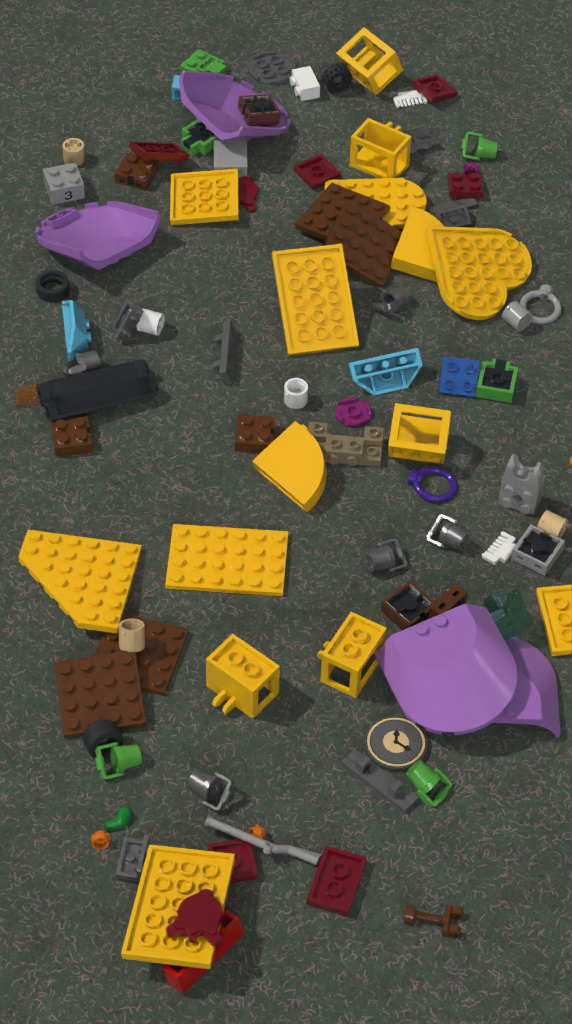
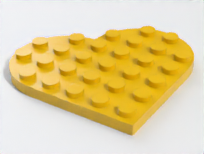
(392, 191)
(477, 268)

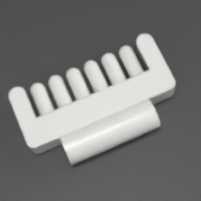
(408, 96)
(503, 549)

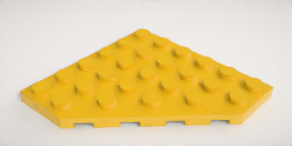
(83, 575)

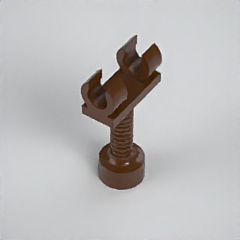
(450, 931)

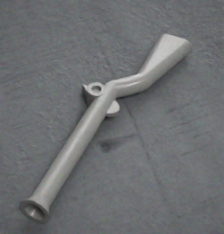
(268, 847)

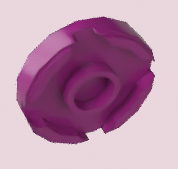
(353, 412)

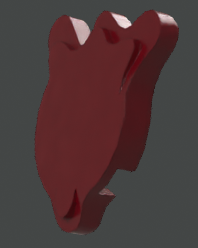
(247, 193)
(198, 917)

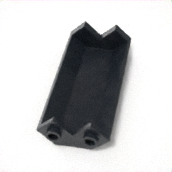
(96, 389)

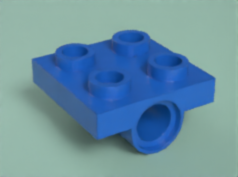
(459, 376)

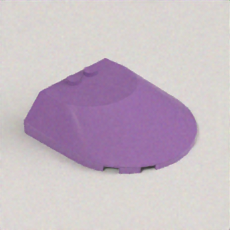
(215, 104)
(98, 233)
(450, 671)
(536, 689)

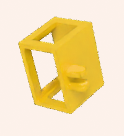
(371, 65)
(383, 151)
(419, 437)
(350, 651)
(238, 674)

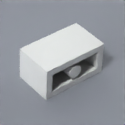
(305, 83)

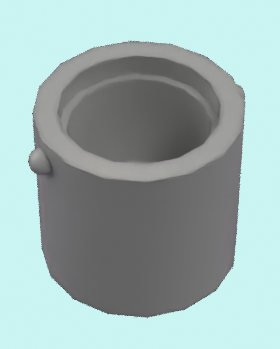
(517, 316)

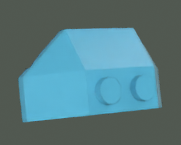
(75, 329)
(386, 372)

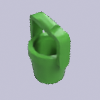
(483, 148)
(121, 758)
(425, 779)

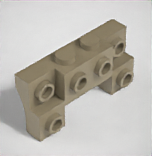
(349, 449)

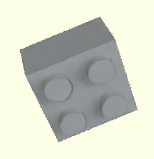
(63, 183)

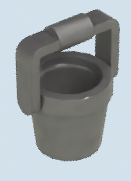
(393, 299)
(82, 363)
(450, 535)
(384, 558)
(209, 786)

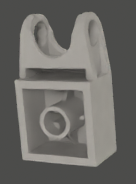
(521, 486)

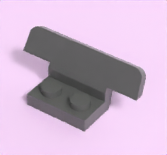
(453, 212)

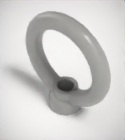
(544, 293)

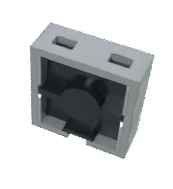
(537, 550)

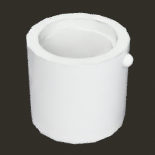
(151, 322)
(296, 393)

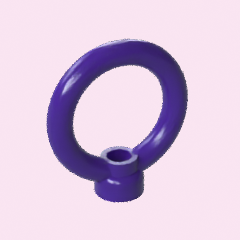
(416, 477)

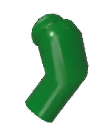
(121, 819)

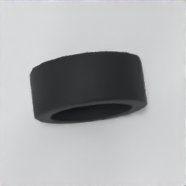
(52, 295)

